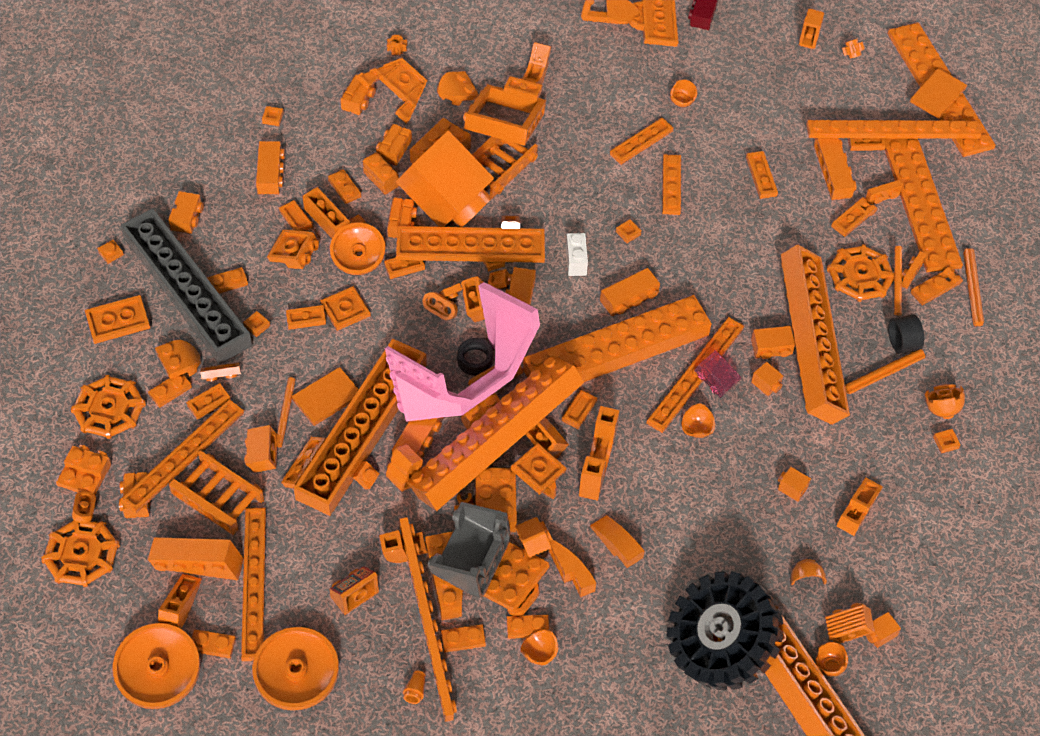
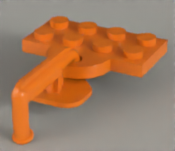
(652, 17)

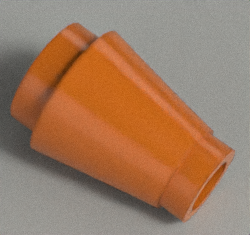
(415, 688)

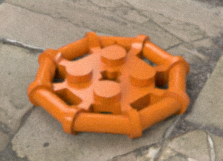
(861, 281)
(112, 415)
(84, 562)

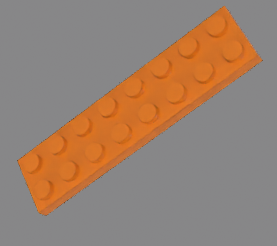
(470, 244)

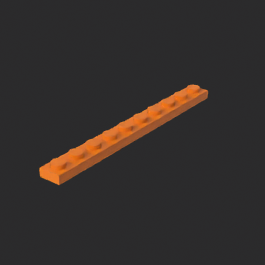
(893, 129)
(429, 625)

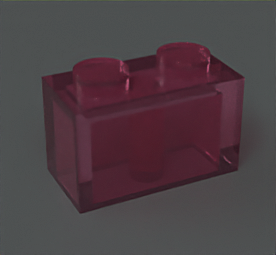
(717, 374)

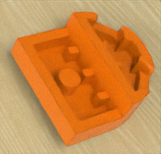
(456, 87)
(178, 358)

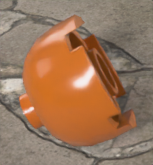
(945, 400)

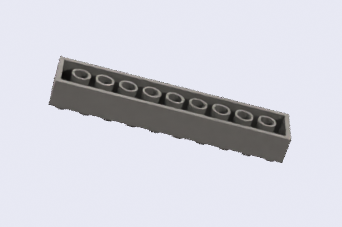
(186, 286)

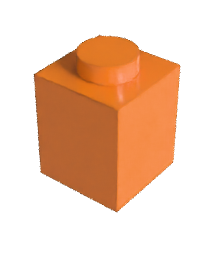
(767, 379)
(793, 483)
(885, 630)

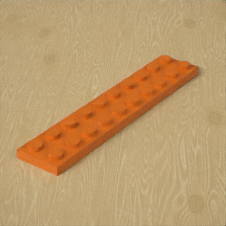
(922, 62)
(922, 204)

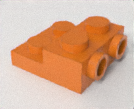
(294, 248)
(84, 470)

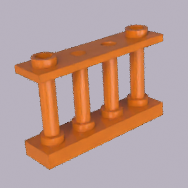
(491, 148)
(213, 510)

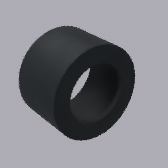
(906, 333)

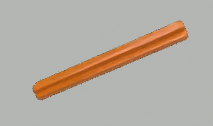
(973, 287)
(884, 371)

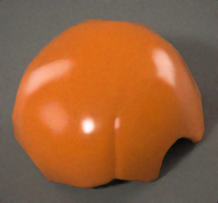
(683, 93)
(832, 659)

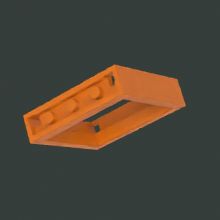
(499, 128)

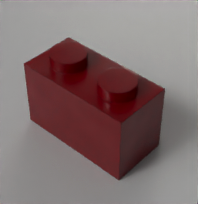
(702, 14)

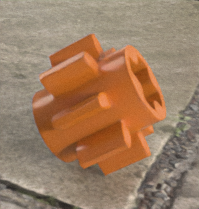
(396, 45)
(853, 48)

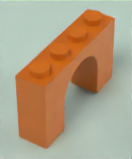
(597, 462)

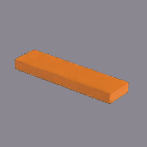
(641, 141)

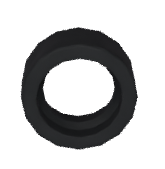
(474, 344)

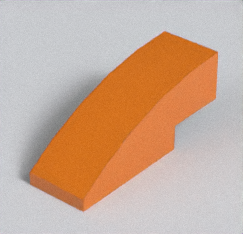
(859, 506)
(618, 541)
(572, 569)

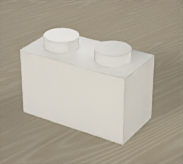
(576, 254)

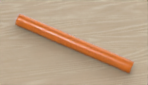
(898, 281)
(285, 411)

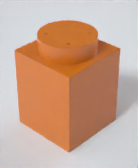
(447, 182)

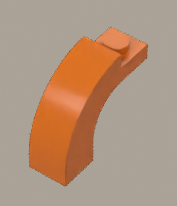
(538, 63)

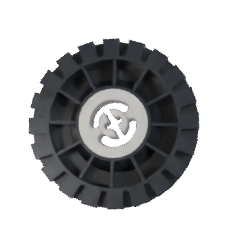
(743, 646)

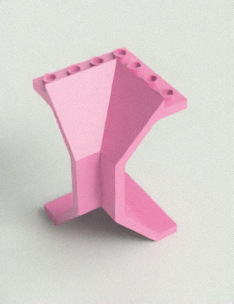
(510, 332)

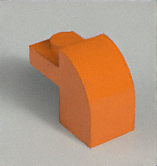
(394, 549)

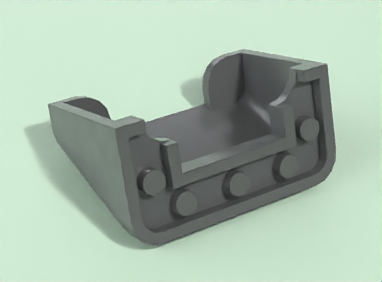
(473, 549)

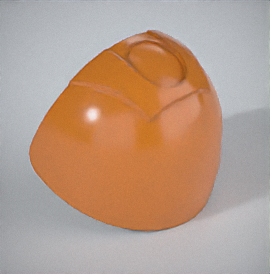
(698, 421)
(807, 568)
(540, 647)

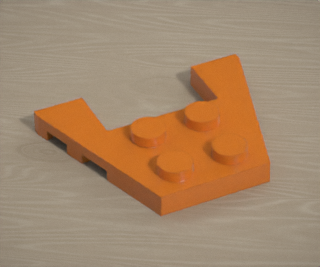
(402, 80)

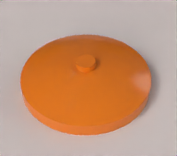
(156, 666)
(295, 668)

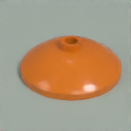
(354, 239)

